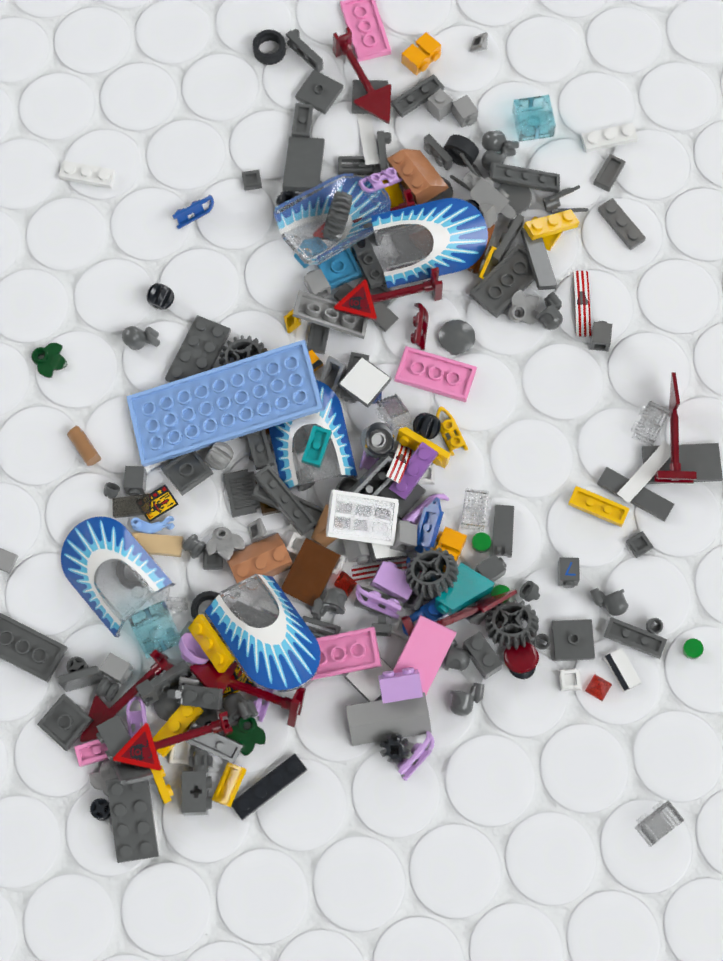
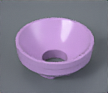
(191, 650)

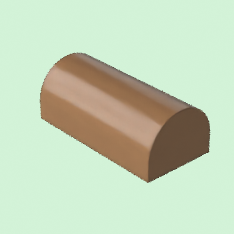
(83, 446)

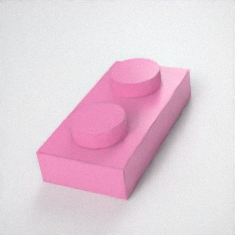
(90, 752)

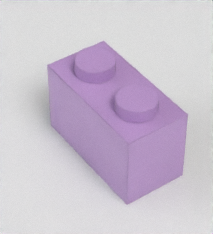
(391, 581)
(400, 685)

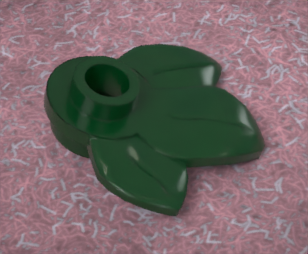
(51, 361)
(249, 736)

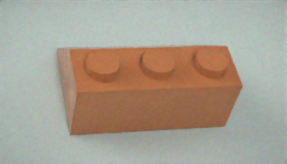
(417, 175)
(263, 557)

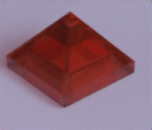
(345, 583)
(598, 687)

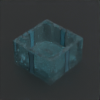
(533, 118)
(155, 629)

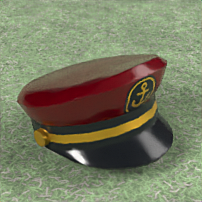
(522, 661)

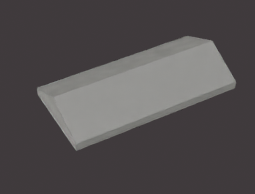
(322, 312)
(374, 720)

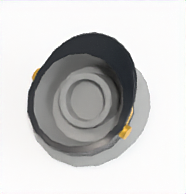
(377, 440)

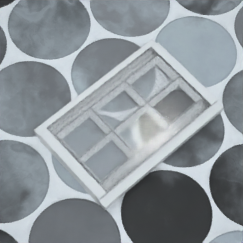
(362, 518)

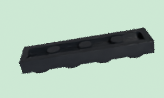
(268, 786)

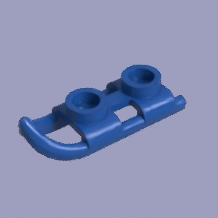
(196, 208)

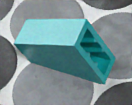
(466, 591)

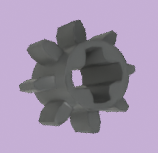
(200, 761)

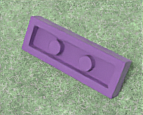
(414, 471)

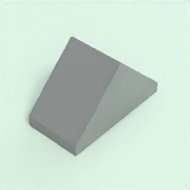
(333, 373)

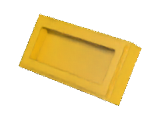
(229, 784)

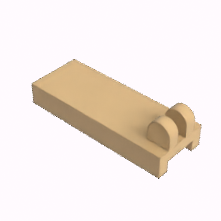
(160, 544)

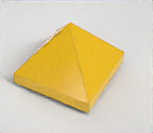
(291, 322)

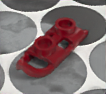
(421, 324)

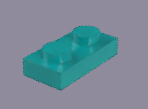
(316, 446)

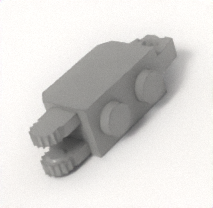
(485, 193)

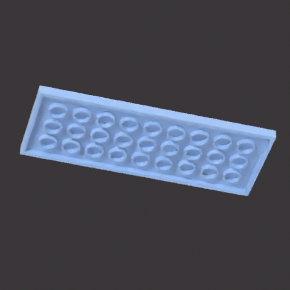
(224, 403)

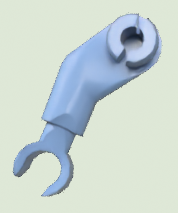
(150, 528)

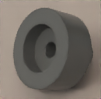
(529, 591)

